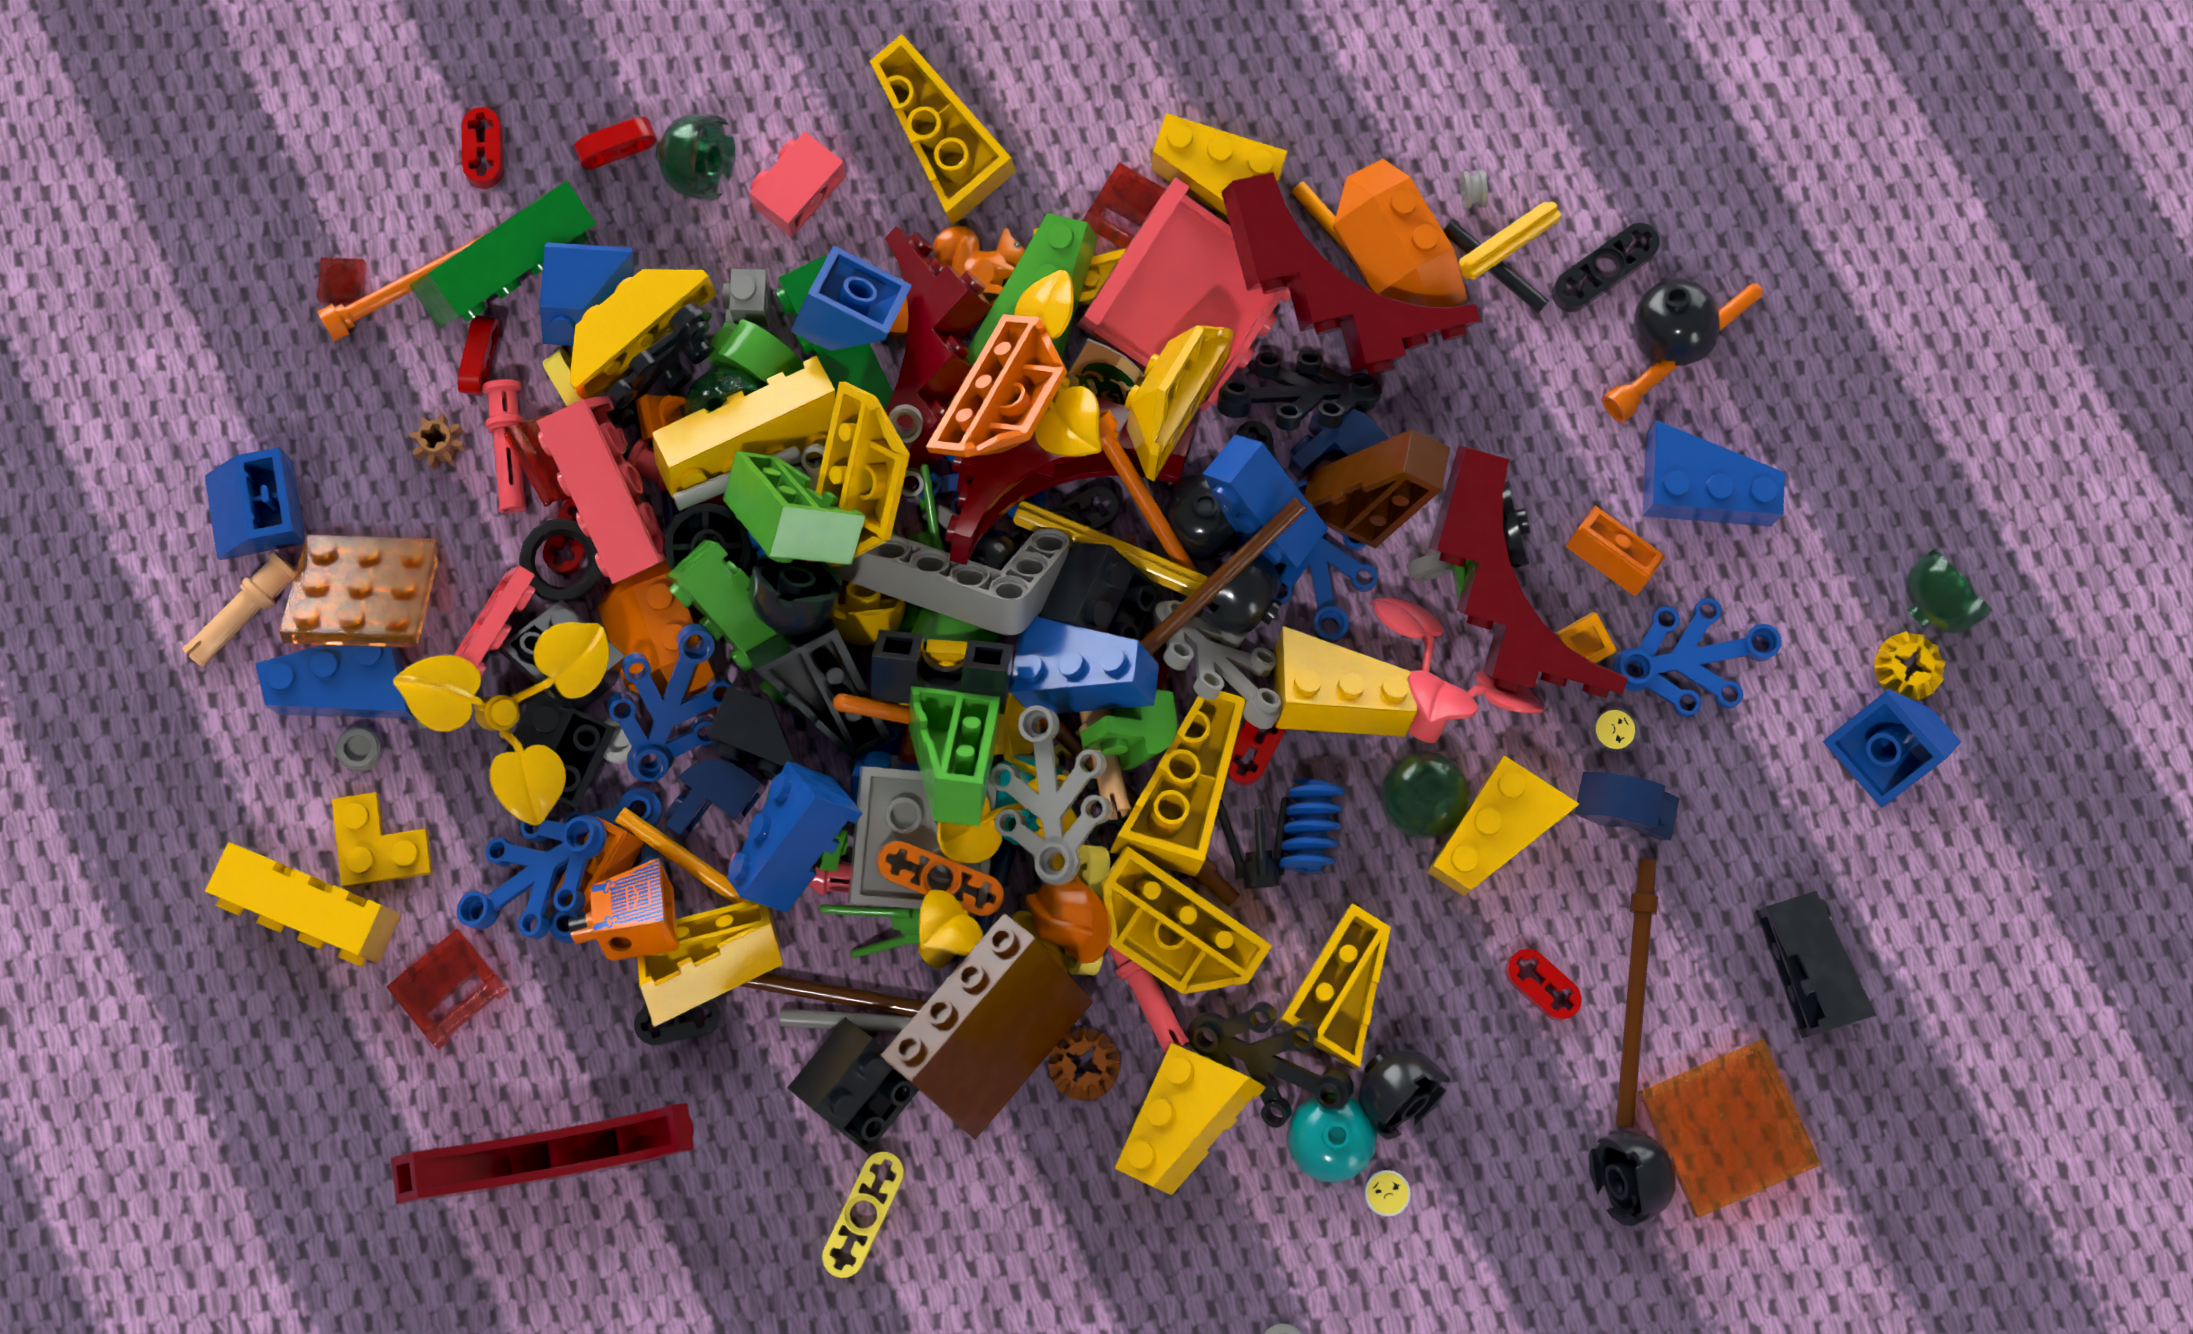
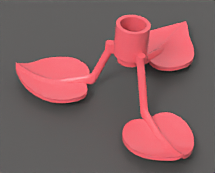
(1435, 698)

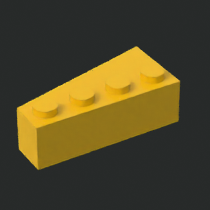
(947, 138)
(764, 422)
(1182, 798)
(303, 903)

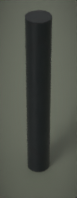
(1500, 271)

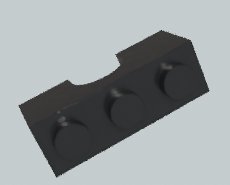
(902, 663)

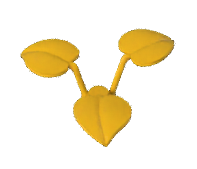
(1072, 417)
(442, 697)
(979, 843)
(950, 931)

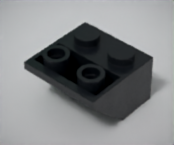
(1101, 592)
(521, 646)
(750, 733)
(570, 734)
(853, 1086)

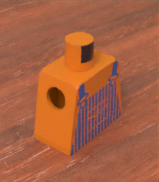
(630, 914)

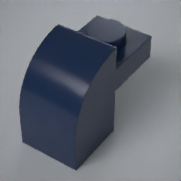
(1351, 437)
(713, 784)
(1627, 802)

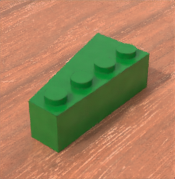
(502, 256)
(852, 364)

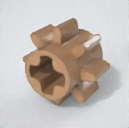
(443, 451)

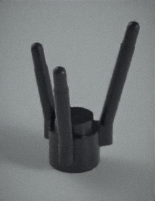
(1260, 867)

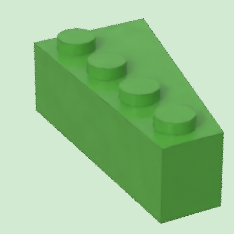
(1056, 246)
(722, 597)

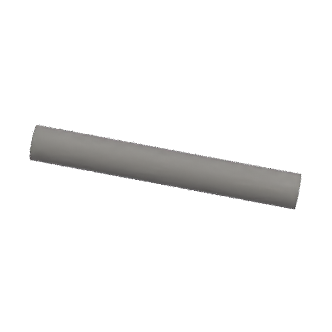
(718, 484)
(832, 1019)

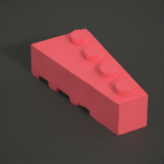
(603, 487)

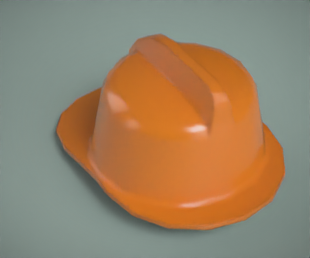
(1071, 918)

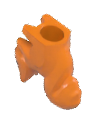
(961, 250)

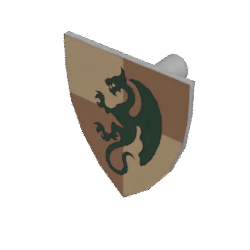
(1104, 372)

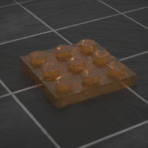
(360, 591)
(1729, 1128)

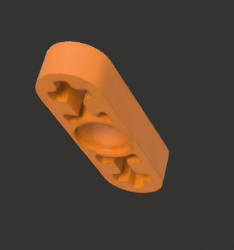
(912, 855)

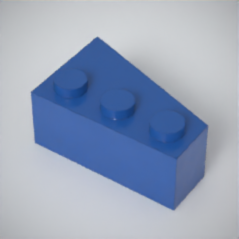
(1707, 482)
(1252, 491)
(1081, 669)
(335, 682)
(790, 836)

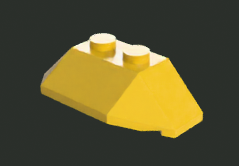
(630, 323)
(1174, 391)
(863, 464)
(1175, 929)

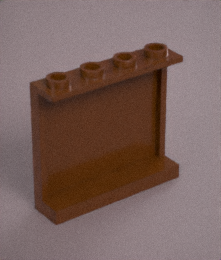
(988, 1026)

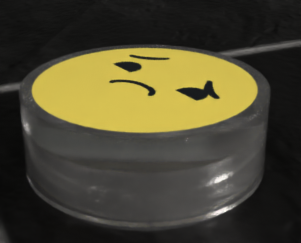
(1614, 730)

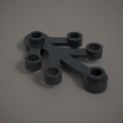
(688, 326)
(1351, 392)
(1263, 1061)

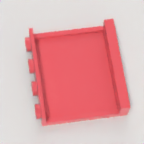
(1175, 277)

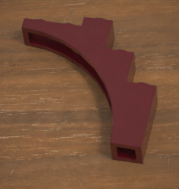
(1280, 257)
(935, 362)
(999, 481)
(1522, 644)
(543, 1155)

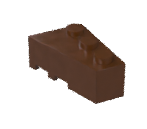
(1378, 486)

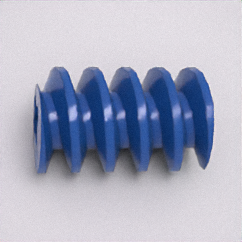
(1310, 826)

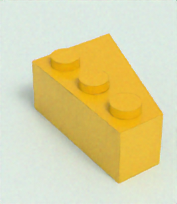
(1210, 159)
(1339, 689)
(1498, 824)
(714, 956)
(1342, 987)
(1183, 1118)

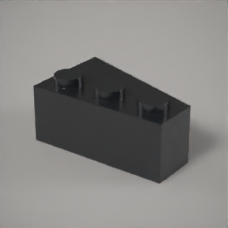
(810, 674)
(1813, 965)

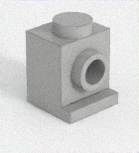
(747, 297)

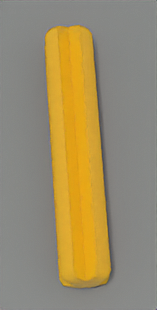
(1509, 240)

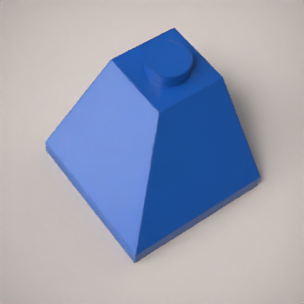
(576, 280)
(849, 303)
(1891, 745)

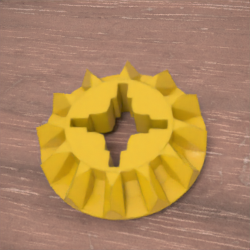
(1892, 674)

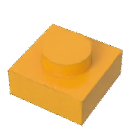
(1588, 638)

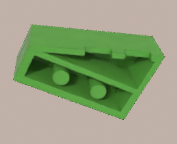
(787, 514)
(954, 750)

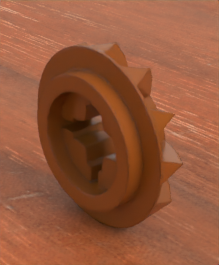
(1090, 1085)

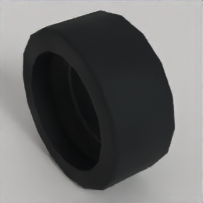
(527, 560)

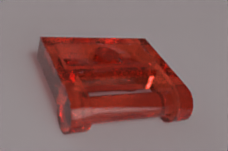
(1126, 195)
(438, 977)

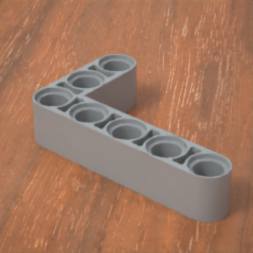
(971, 592)

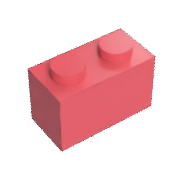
(796, 183)

